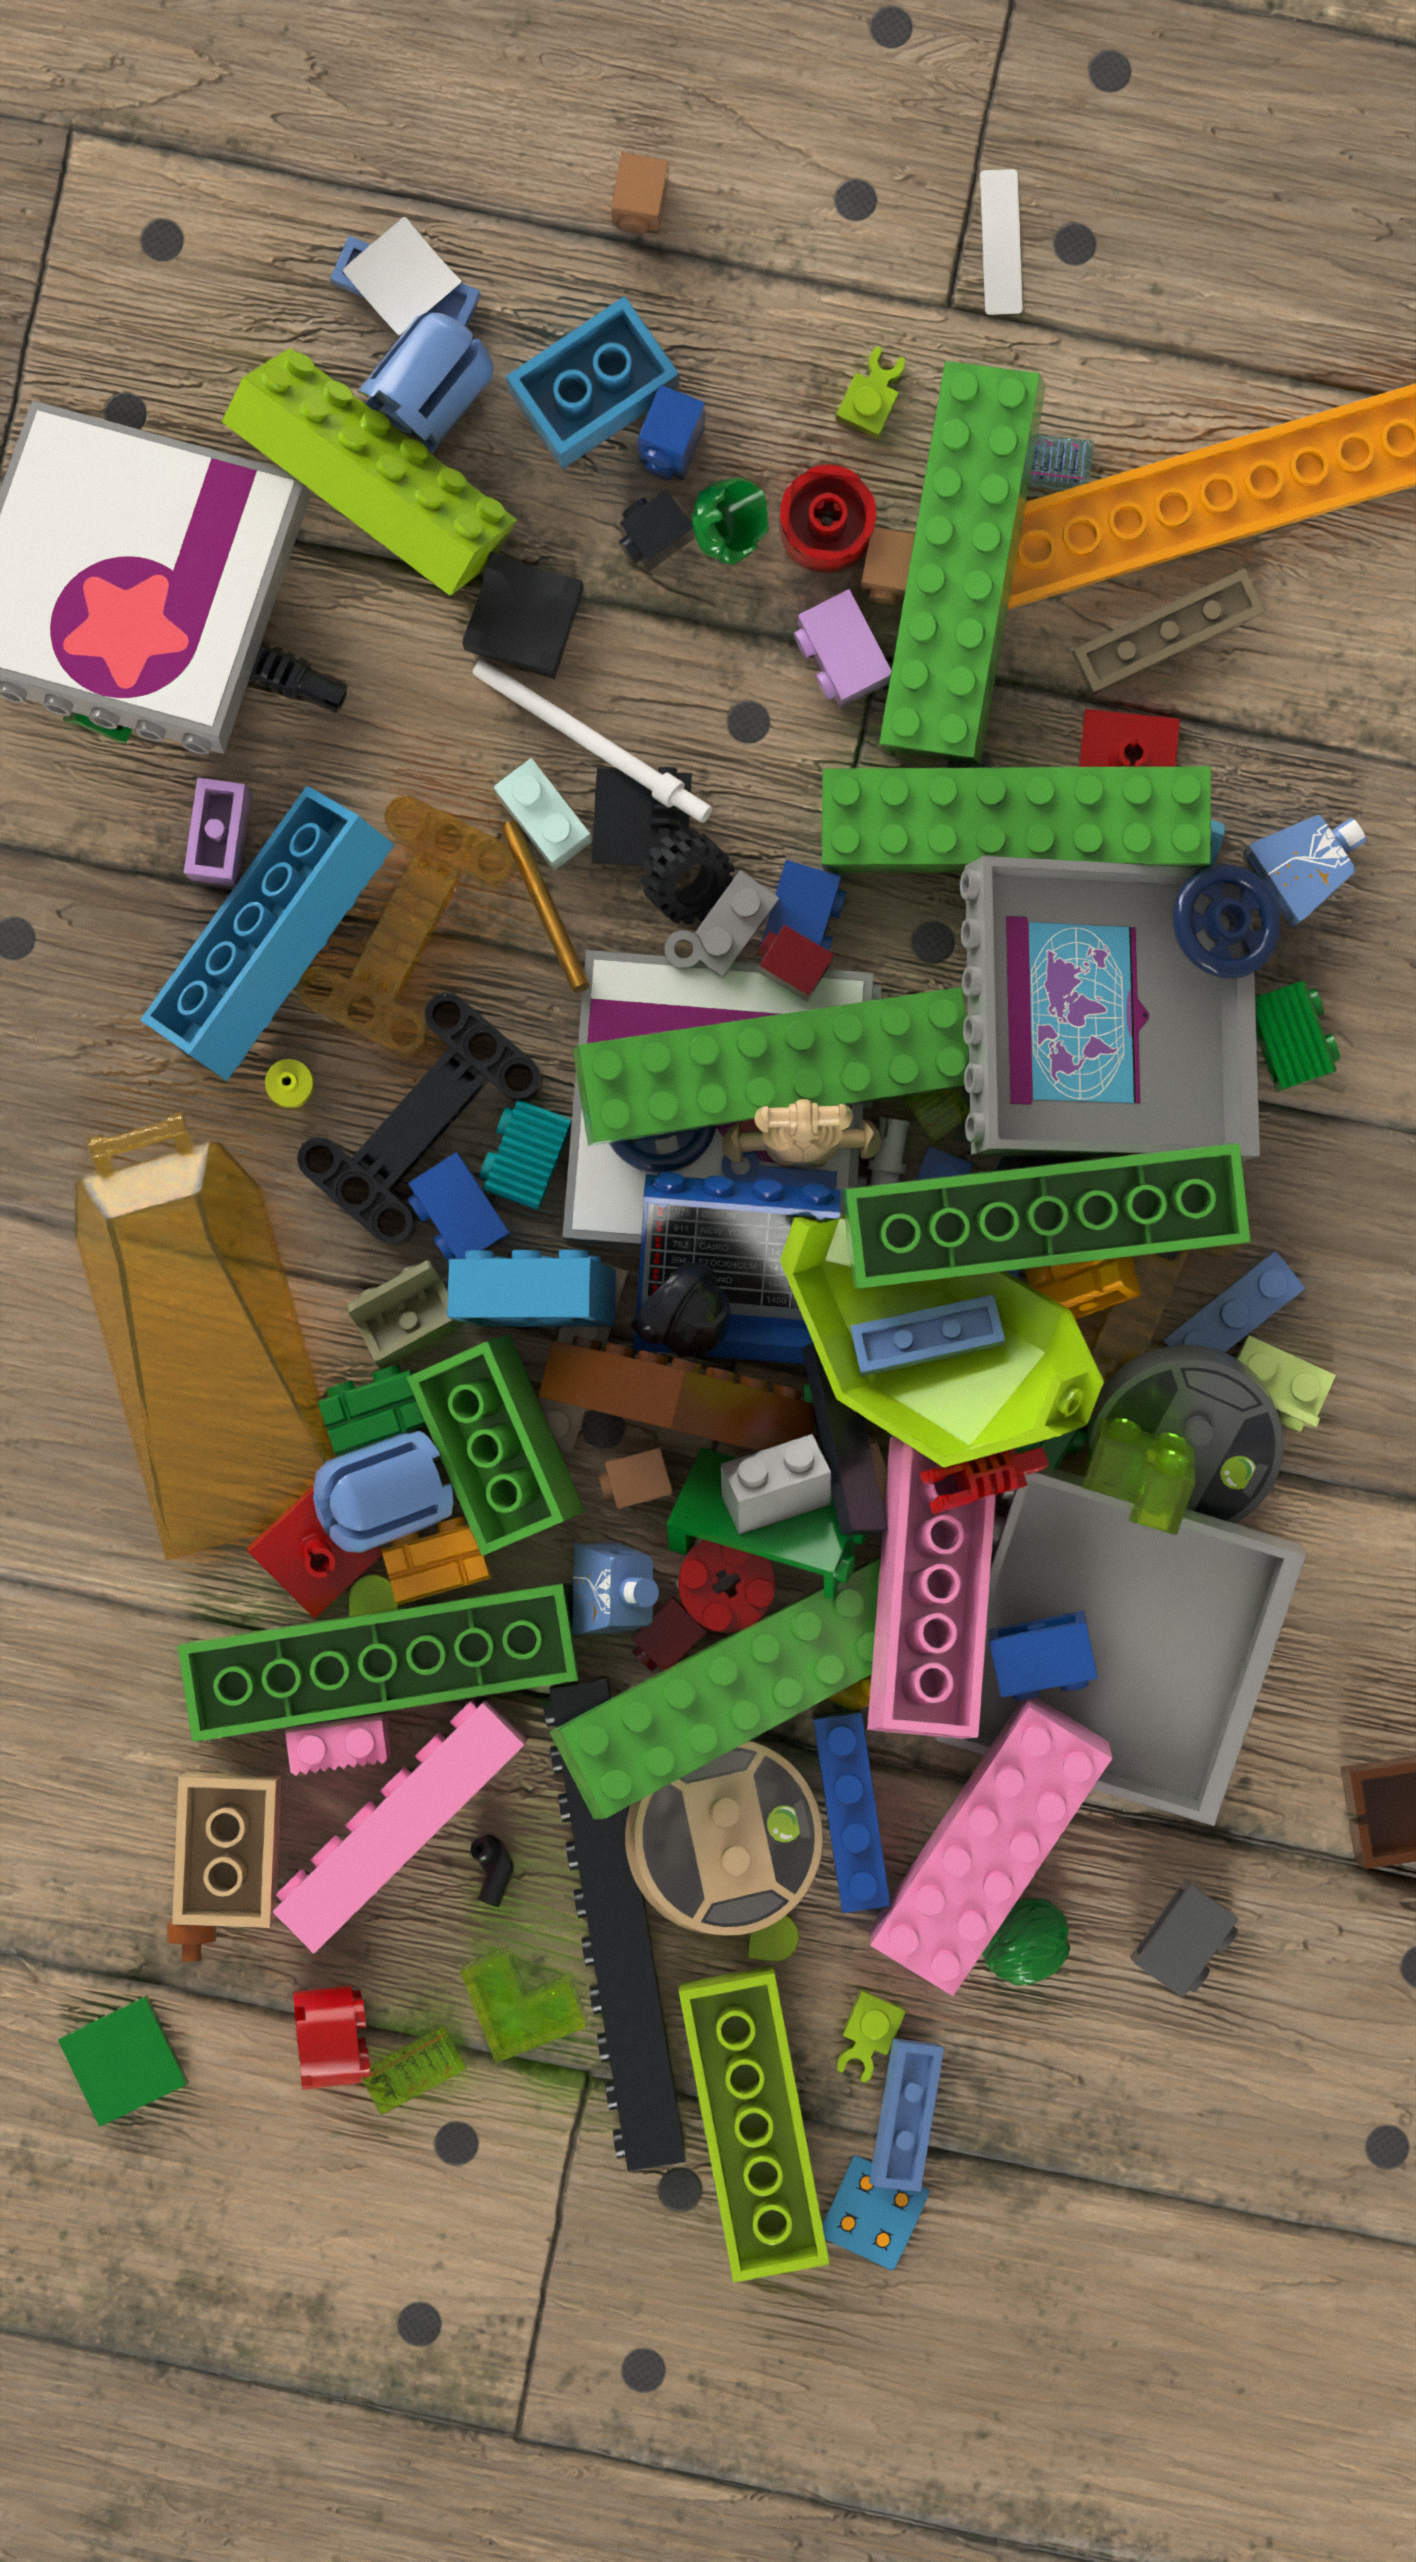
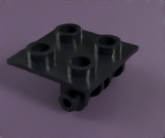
(632, 820)

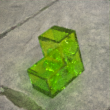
(1142, 1469)
(518, 2017)

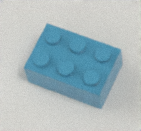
(592, 382)
(531, 1290)

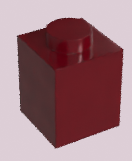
(793, 961)
(667, 1637)

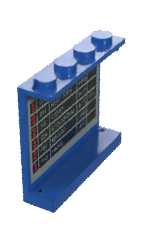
(741, 1237)

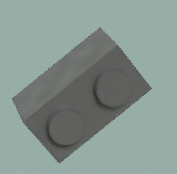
(1185, 1939)

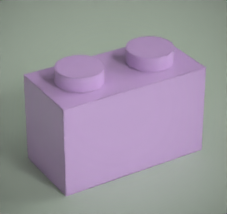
(842, 649)
(217, 832)

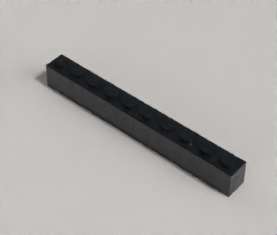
(622, 1958)

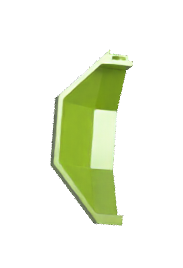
(958, 1404)

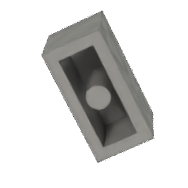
(775, 1484)

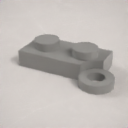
(726, 927)

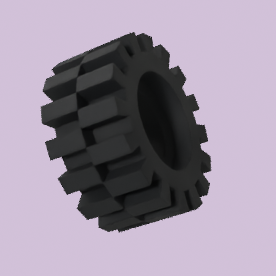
(672, 862)

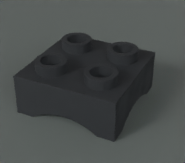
(523, 615)

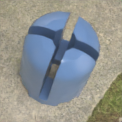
(429, 378)
(381, 1492)

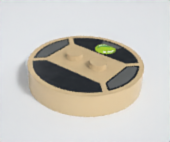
(727, 1843)

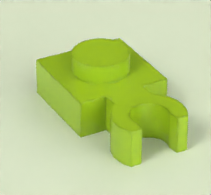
(869, 398)
(871, 2027)

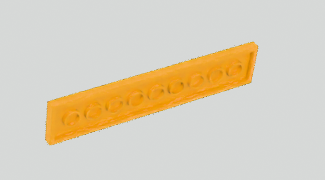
(1216, 495)

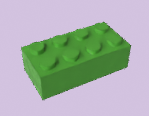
(495, 1444)

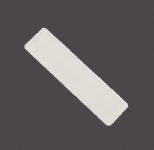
(1001, 242)

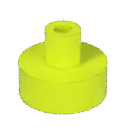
(301, 1083)

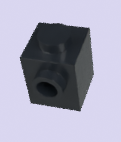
(654, 530)

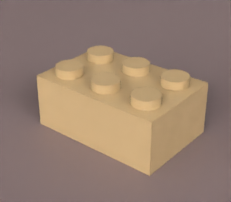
(227, 1849)

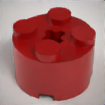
(802, 508)
(718, 1609)
(328, 2037)

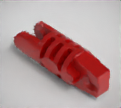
(985, 1476)

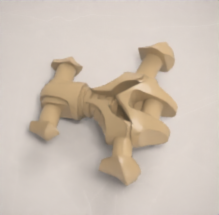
(802, 1135)

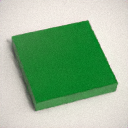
(123, 2060)

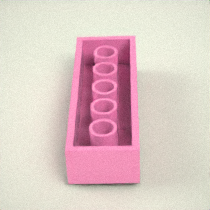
(929, 1605)
(401, 1824)
(990, 1844)

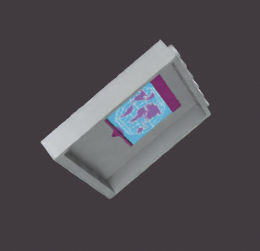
(1094, 1019)

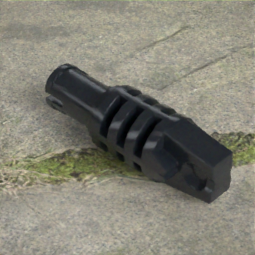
(296, 678)

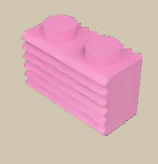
(338, 1743)

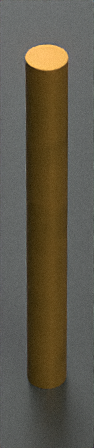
(545, 907)

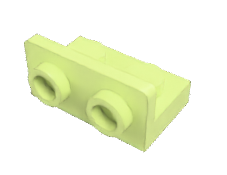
(1293, 1384)

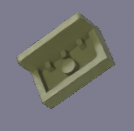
(403, 1314)

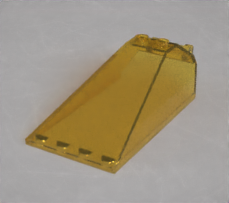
(199, 1337)

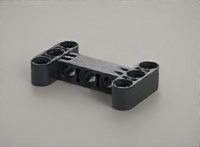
(420, 1119)

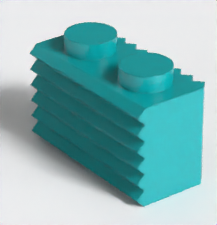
(526, 1154)

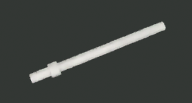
(664, 787)

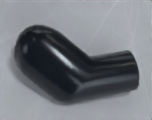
(496, 1864)

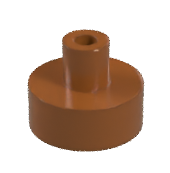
(191, 1939)

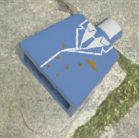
(1305, 863)
(611, 1589)

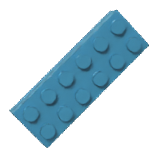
(267, 932)

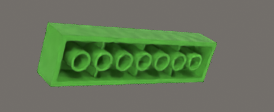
(962, 562)
(955, 815)
(736, 1067)
(1046, 1215)
(378, 1661)
(722, 1695)

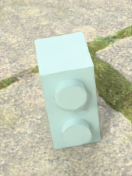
(542, 814)

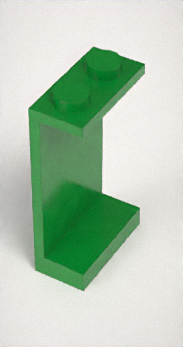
(803, 1541)

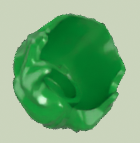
(730, 519)
(1029, 1943)

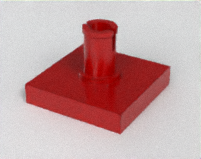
(1127, 740)
(306, 1558)

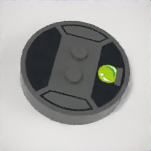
(1215, 1408)

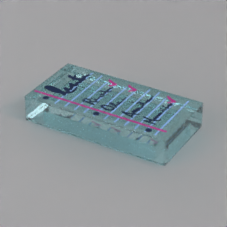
(1061, 462)

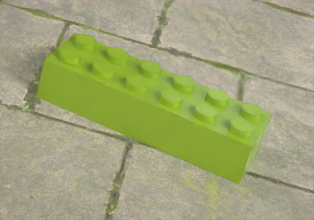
(368, 470)
(753, 2123)

